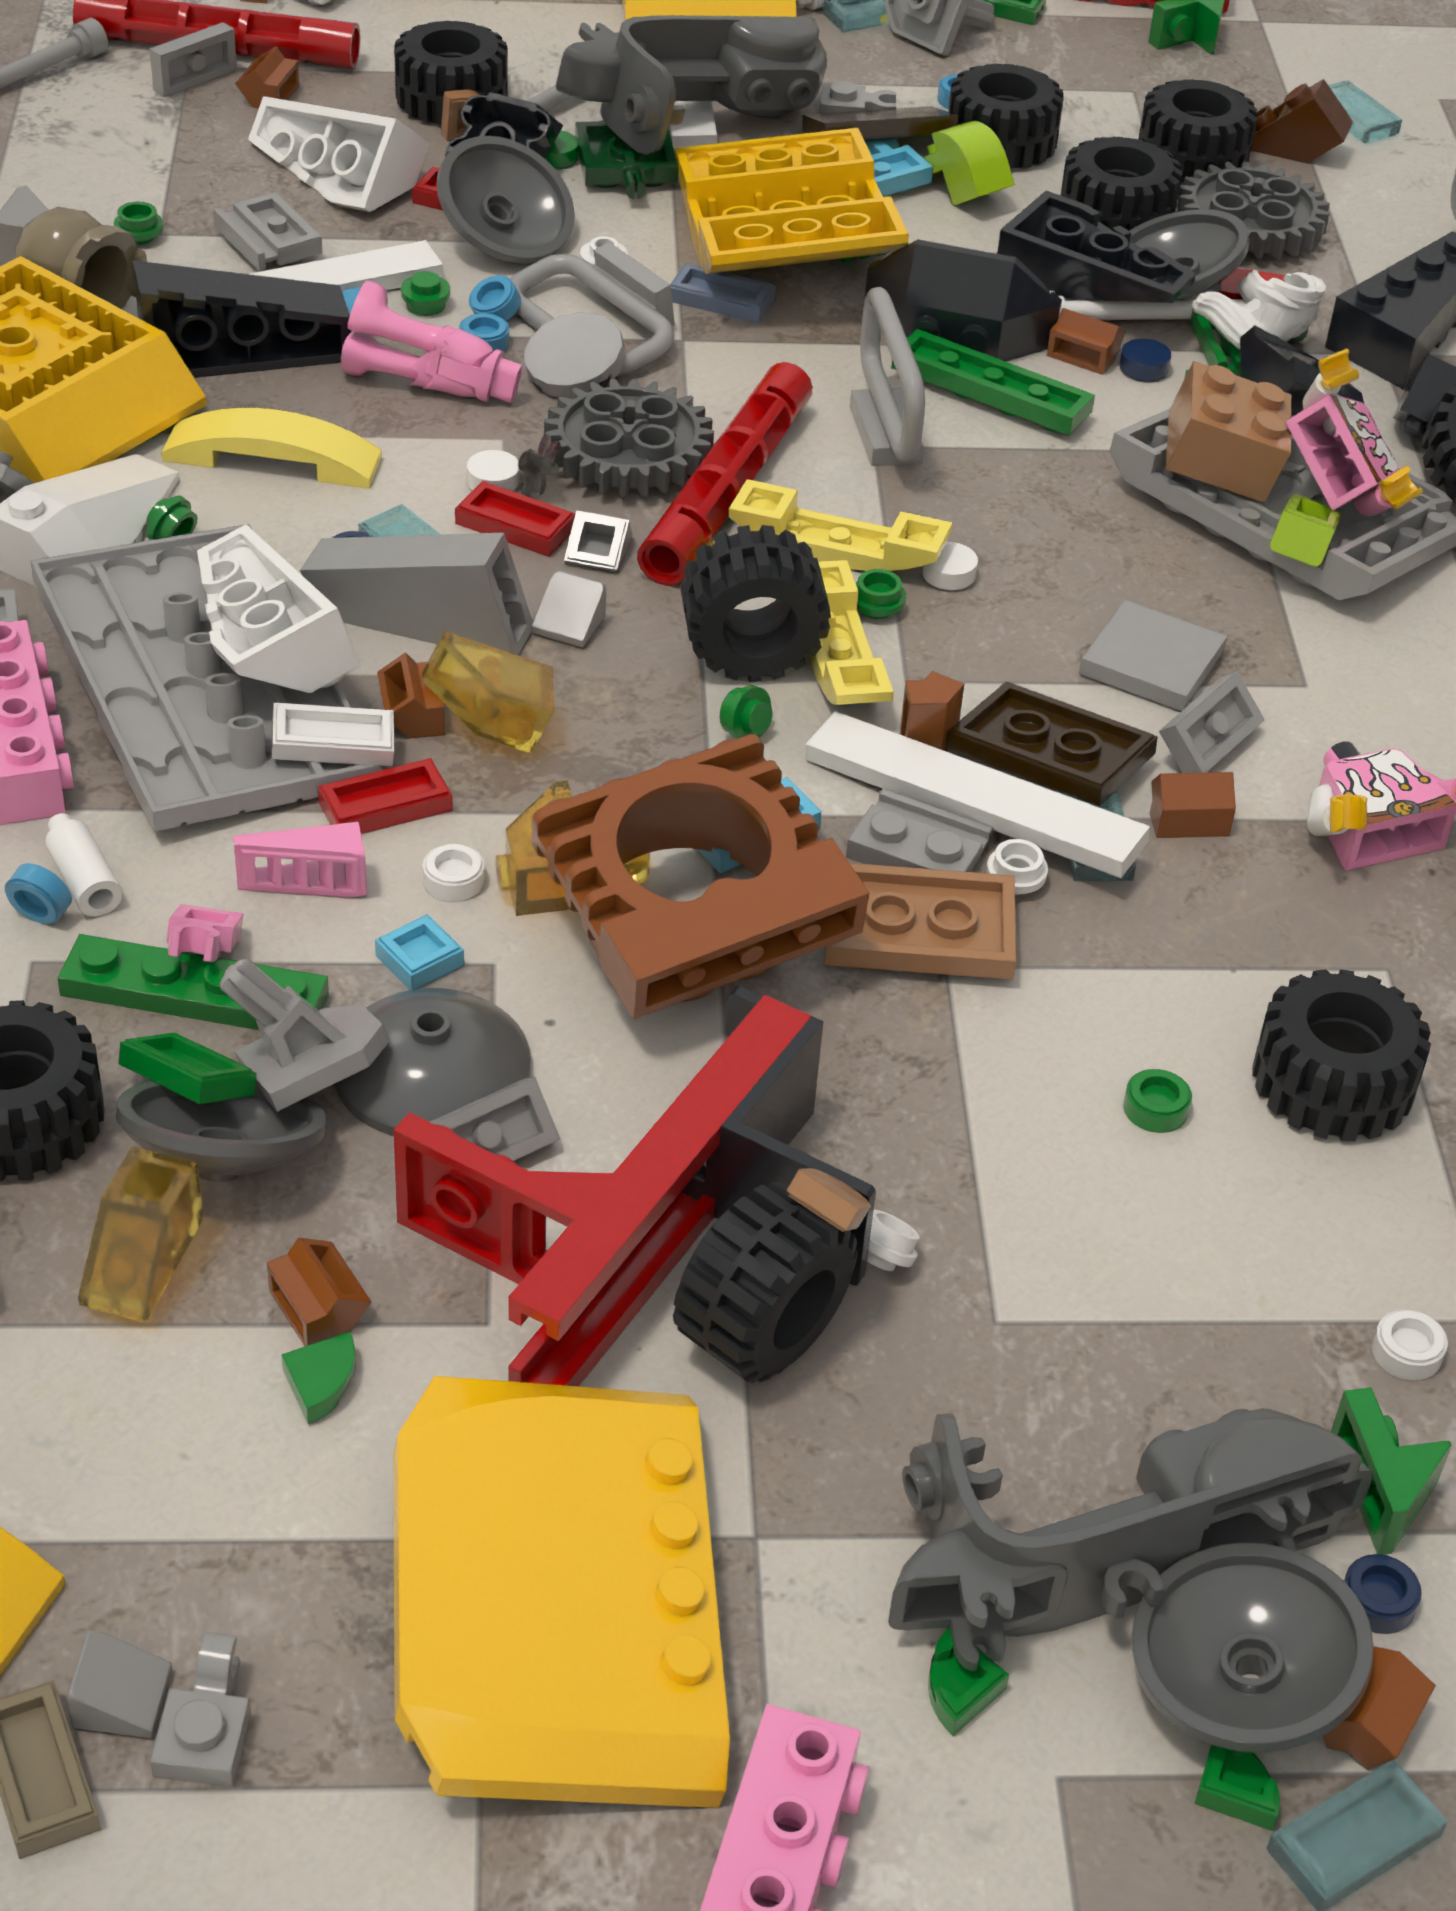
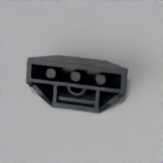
(968, 298)

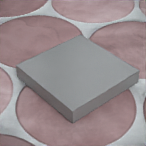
(1153, 655)

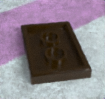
(883, 122)
(1052, 743)

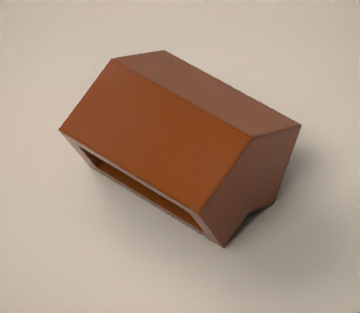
(269, 77)
(1085, 341)
(414, 705)
(931, 709)
(1193, 804)
(316, 1290)
(1386, 1711)

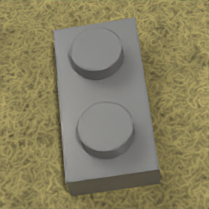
(193, 59)
(1212, 725)
(506, 1121)

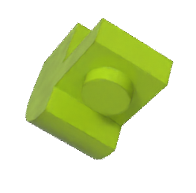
(970, 161)

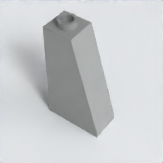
(425, 586)

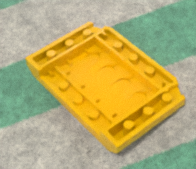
(557, 1595)

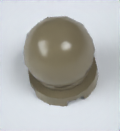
(83, 252)

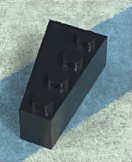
(1398, 313)
(241, 320)

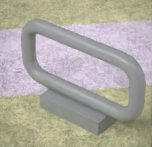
(619, 281)
(885, 416)

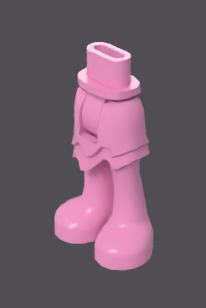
(453, 359)

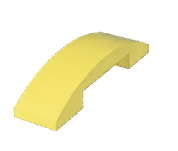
(275, 434)
(866, 546)
(845, 661)

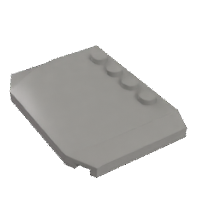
(1363, 548)

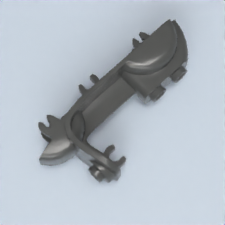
(740, 61)
(1203, 1487)

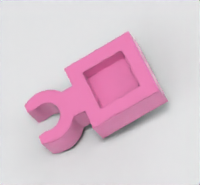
(203, 931)

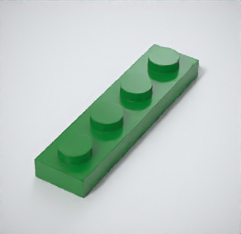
(1000, 383)
(165, 984)

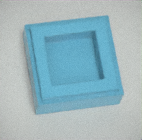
(419, 952)

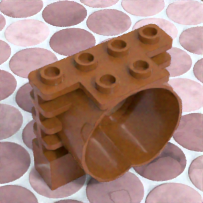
(739, 928)

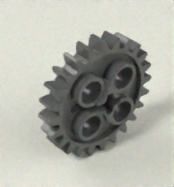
(1272, 206)
(629, 436)

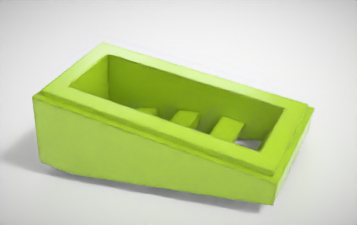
(1305, 530)

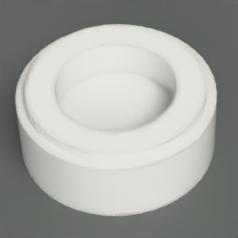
(494, 468)
(953, 569)
(453, 872)
(1409, 1345)

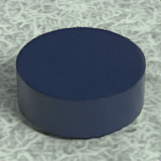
(1145, 359)
(1386, 1591)

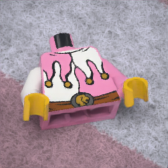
(1347, 446)
(1380, 806)

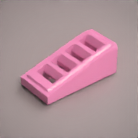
(334, 855)

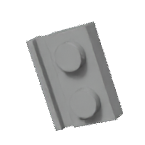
(268, 231)
(917, 836)

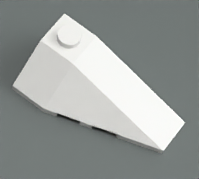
(341, 153)
(80, 512)
(270, 617)

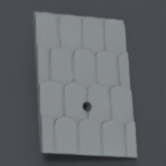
(172, 708)

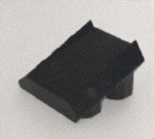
(508, 119)
(1278, 362)

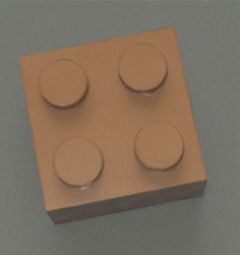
(1229, 431)

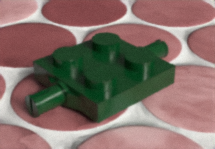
(611, 161)

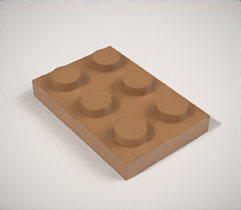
(933, 923)

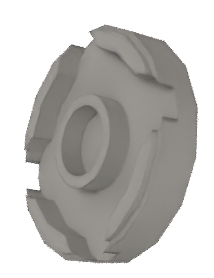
(573, 353)

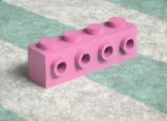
(29, 767)
(788, 1816)

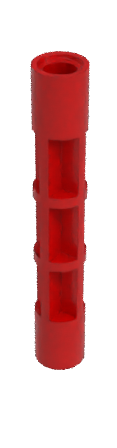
(255, 31)
(733, 459)

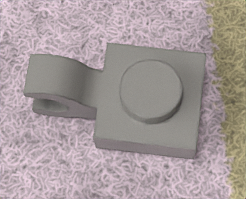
(205, 1727)

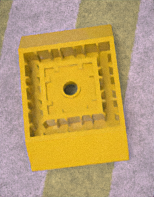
(80, 376)

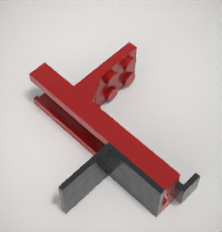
(631, 1224)

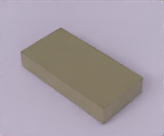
(42, 1773)

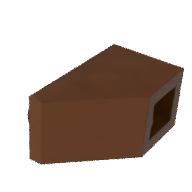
(1302, 126)

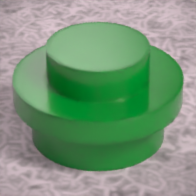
(139, 220)
(425, 293)
(171, 518)
(880, 594)
(746, 712)

